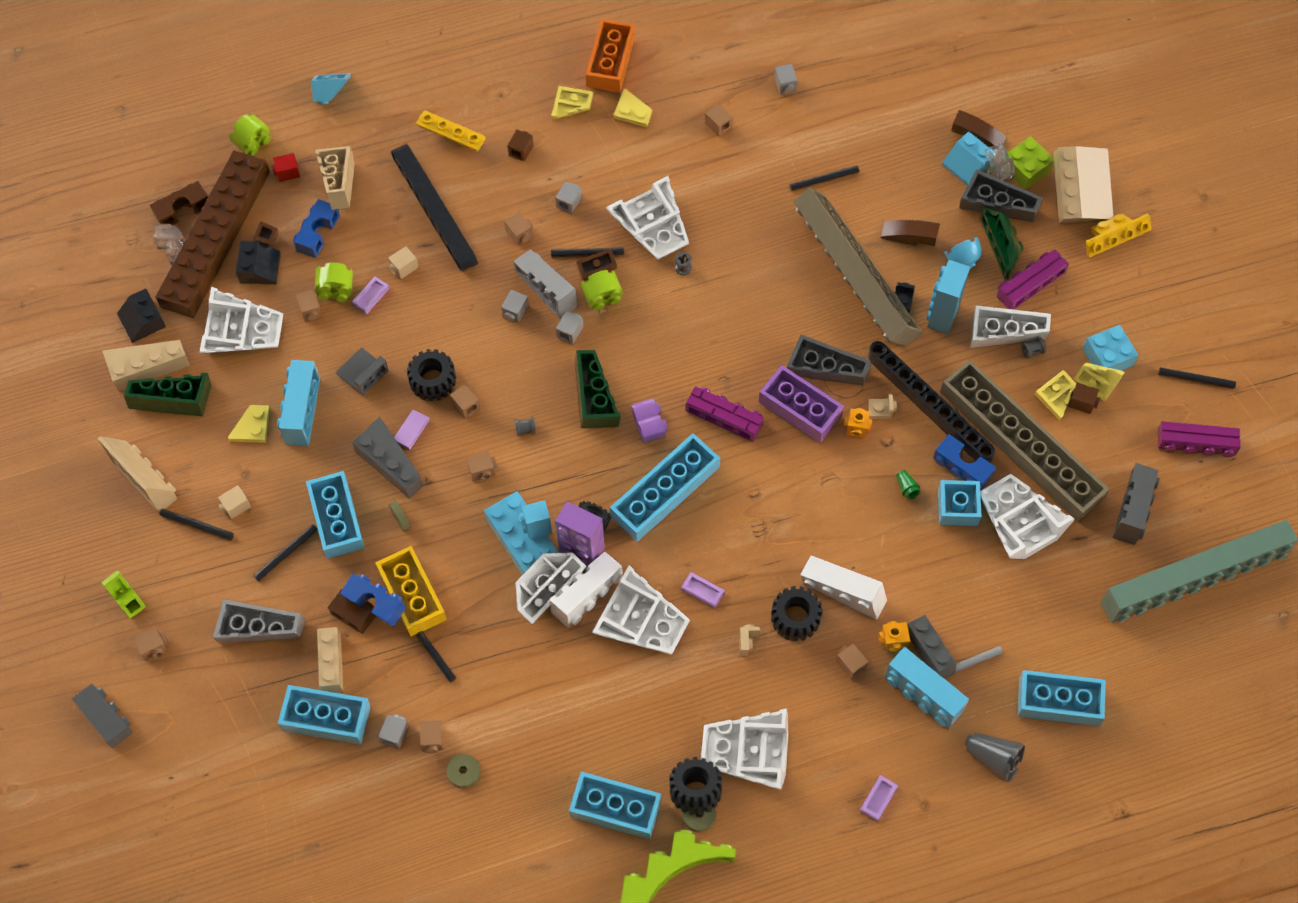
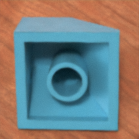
(327, 86)

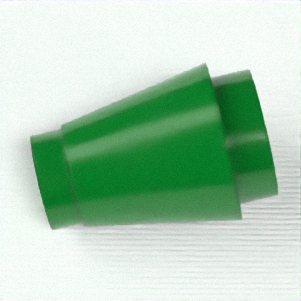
(909, 487)

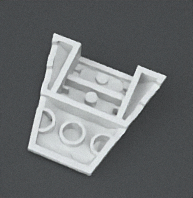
(653, 219)
(239, 325)
(1022, 517)
(641, 616)
(750, 747)

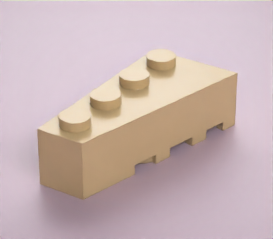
(337, 173)
(144, 361)

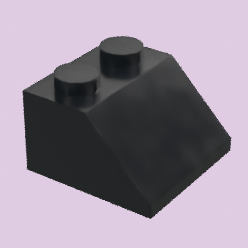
(257, 263)
(140, 316)

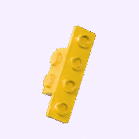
(450, 130)
(1115, 232)

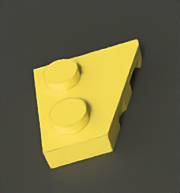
(571, 102)
(632, 110)
(1100, 378)
(1057, 393)
(252, 425)

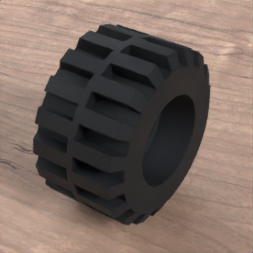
(427, 362)
(801, 599)
(695, 800)

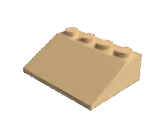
(1083, 184)
(139, 472)

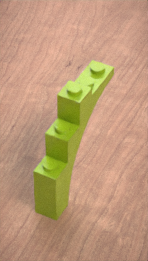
(662, 868)

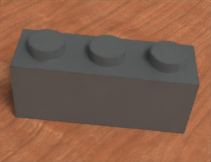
(931, 647)
(103, 715)

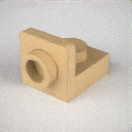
(882, 408)
(744, 641)

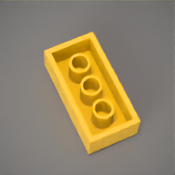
(407, 579)

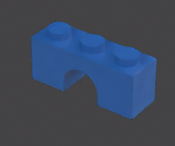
(320, 216)
(949, 454)
(387, 606)

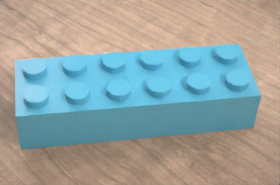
(665, 487)

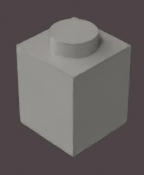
(785, 79)
(568, 197)
(514, 306)
(569, 327)
(393, 731)

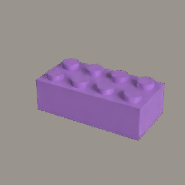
(801, 404)
(580, 533)

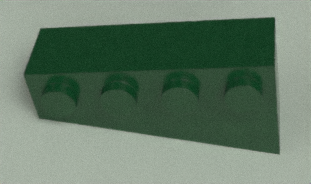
(169, 395)
(594, 398)

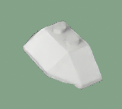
(544, 581)

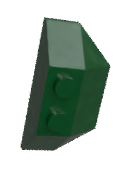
(1002, 240)

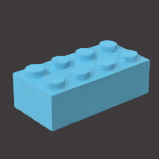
(947, 296)
(299, 402)
(335, 515)
(506, 524)
(926, 688)
(1061, 698)
(324, 714)
(615, 805)

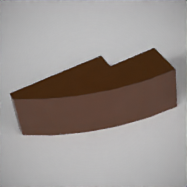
(980, 129)
(910, 232)

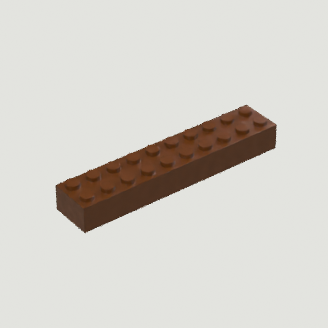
(212, 234)

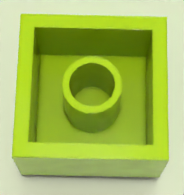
(1030, 162)

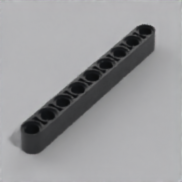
(434, 207)
(928, 394)

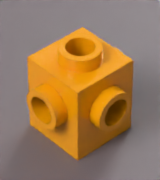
(858, 422)
(894, 636)

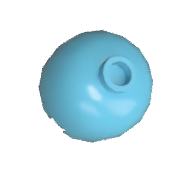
(966, 252)

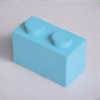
(536, 520)

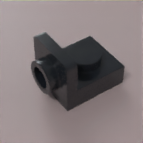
(905, 294)

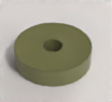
(399, 516)
(463, 780)
(700, 824)

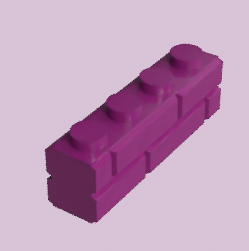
(1032, 280)
(724, 413)
(1198, 438)

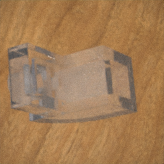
(1001, 165)
(169, 238)

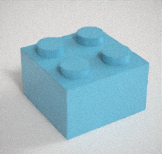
(1111, 349)
(959, 503)

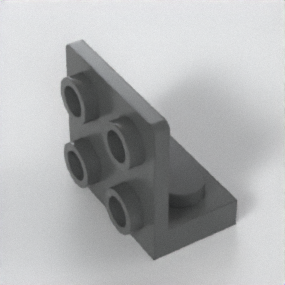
(362, 371)

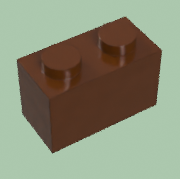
(596, 263)
(351, 614)

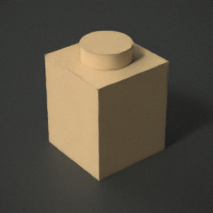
(402, 262)
(233, 502)

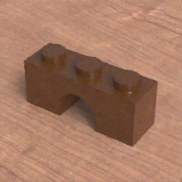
(189, 196)

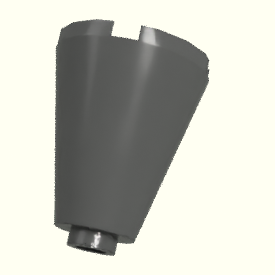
(996, 754)

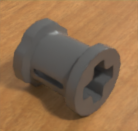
(680, 262)
(1033, 348)
(525, 426)

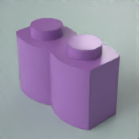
(648, 420)

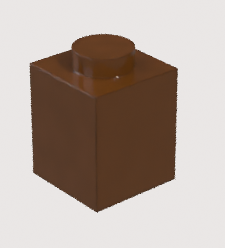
(520, 145)
(266, 234)
(1084, 398)

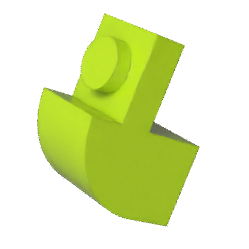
(123, 594)

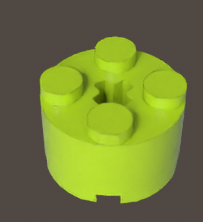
(250, 134)
(333, 282)
(602, 289)

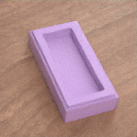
(370, 295)
(411, 429)
(702, 590)
(878, 798)

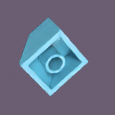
(966, 157)

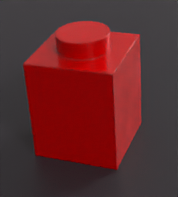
(286, 167)

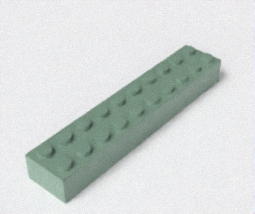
(1199, 571)

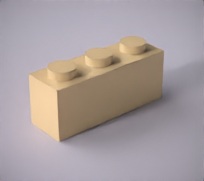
(330, 660)

